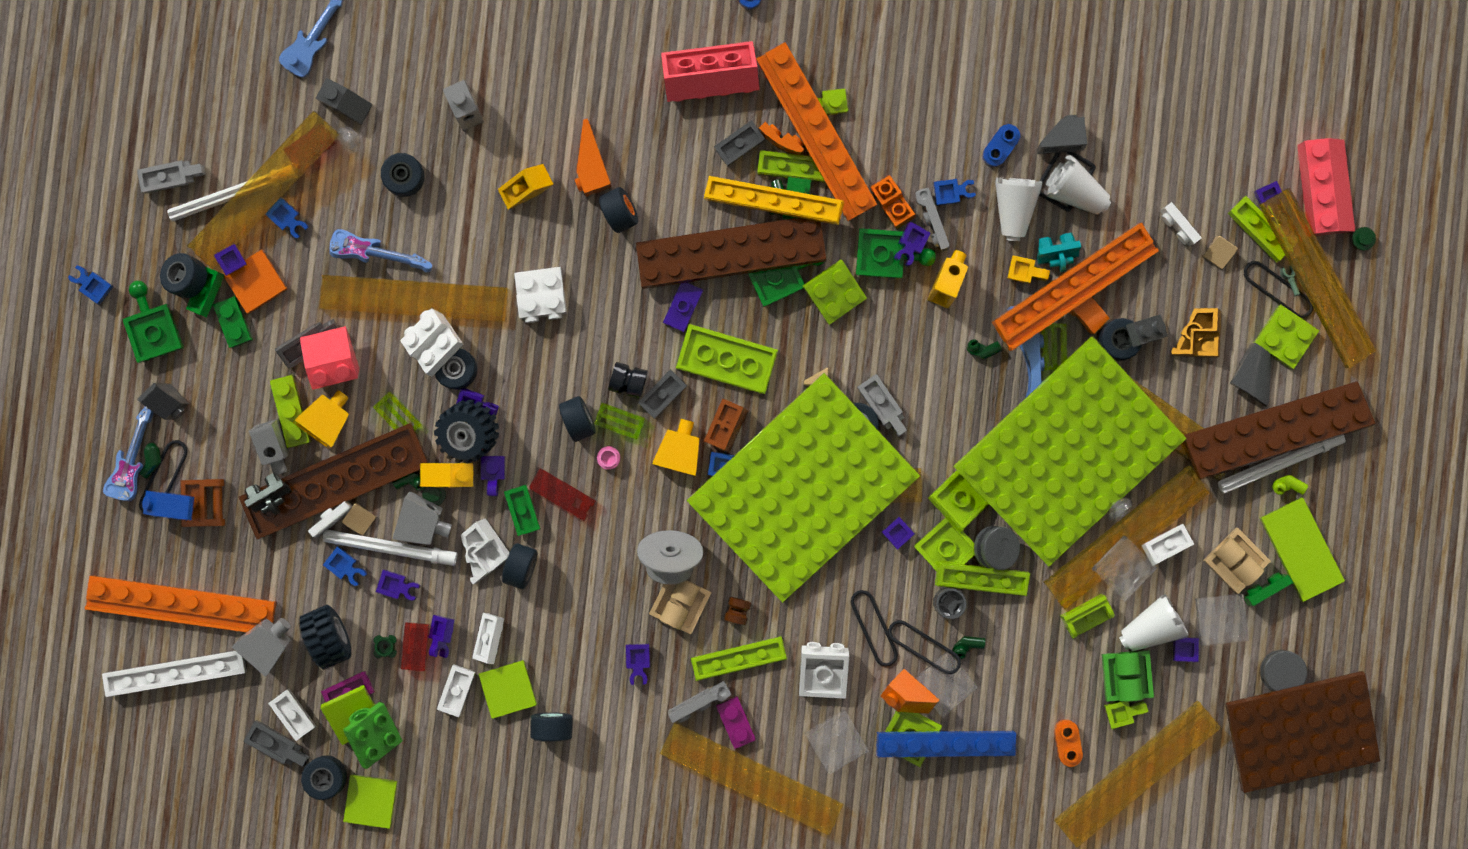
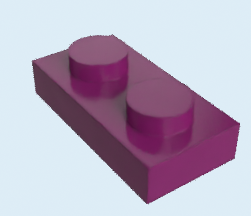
(348, 685)
(735, 722)

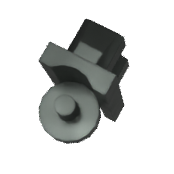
(269, 498)

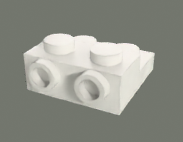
(540, 294)
(431, 341)
(824, 670)

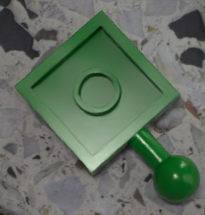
(877, 253)
(777, 283)
(152, 330)

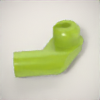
(1287, 483)

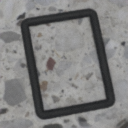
(1048, 169)

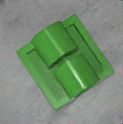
(1127, 676)
(372, 734)

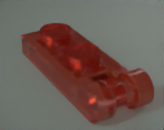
(561, 493)

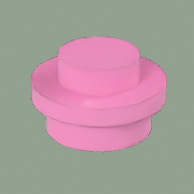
(608, 457)

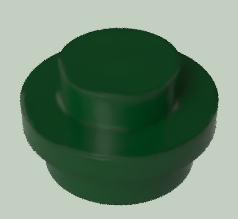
(1363, 238)
(434, 494)

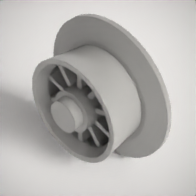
(670, 556)

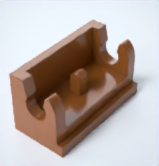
(726, 425)

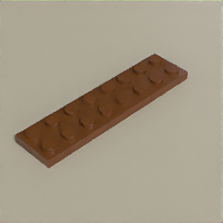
(730, 252)
(1278, 430)
(341, 479)

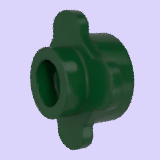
(389, 641)

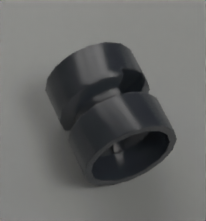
(627, 380)

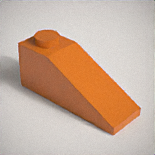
(590, 165)

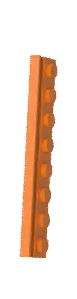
(816, 131)
(1075, 286)
(177, 604)

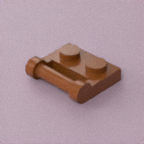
(198, 490)

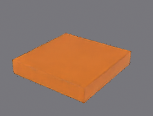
(256, 282)

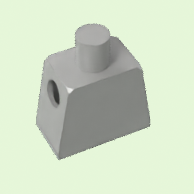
(463, 105)
(266, 436)
(420, 521)
(264, 644)

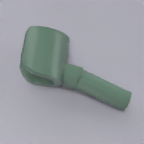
(1291, 279)

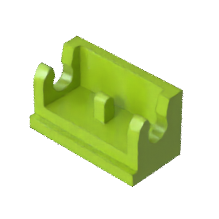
(1087, 615)

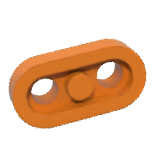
(1068, 743)

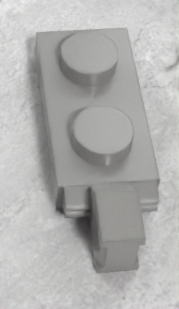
(168, 176)
(932, 218)
(883, 404)
(698, 702)

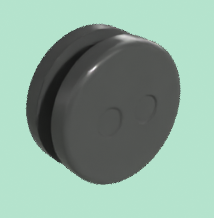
(997, 547)
(1282, 670)

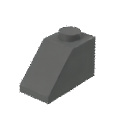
(343, 101)
(1066, 136)
(164, 401)

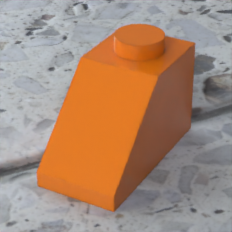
(909, 695)

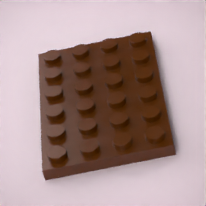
(1303, 731)

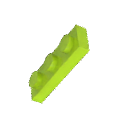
(1255, 224)
(288, 409)

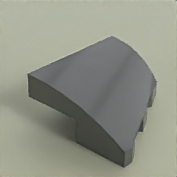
(1254, 374)

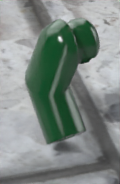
(966, 643)

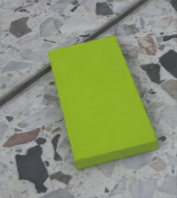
(726, 359)
(1302, 549)

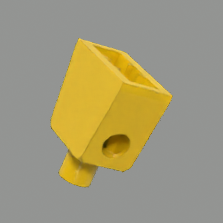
(949, 280)
(324, 418)
(679, 449)

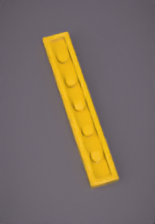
(774, 200)

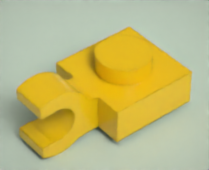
(1023, 270)

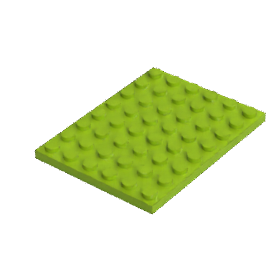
(1070, 451)
(803, 487)

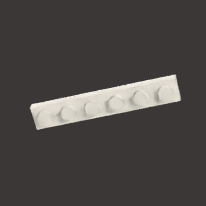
(173, 673)

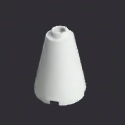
(1076, 187)
(1016, 205)
(1154, 626)

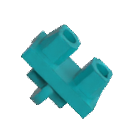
(1060, 254)

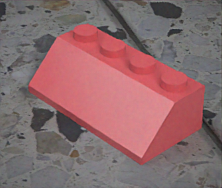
(710, 71)
(1326, 186)

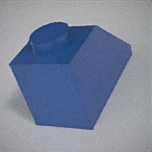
(168, 505)

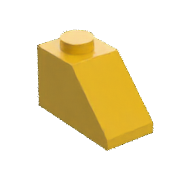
(525, 186)
(446, 475)

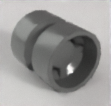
(949, 603)

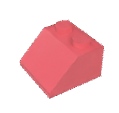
(329, 358)

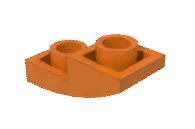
(788, 143)
(892, 202)
(1090, 315)

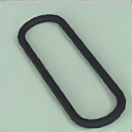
(1270, 295)
(175, 474)
(865, 632)
(919, 655)

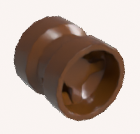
(737, 616)

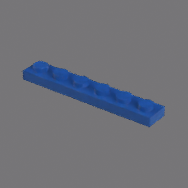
(946, 743)

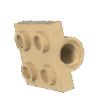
(1237, 561)
(680, 605)

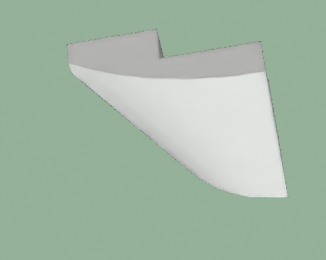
(483, 550)

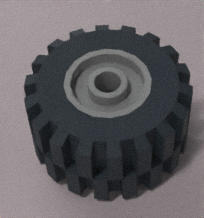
(466, 431)
(325, 637)

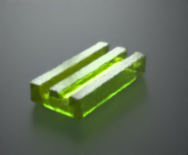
(1054, 326)
(383, 401)
(600, 414)

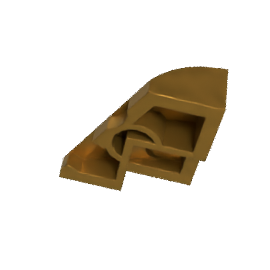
(1201, 335)

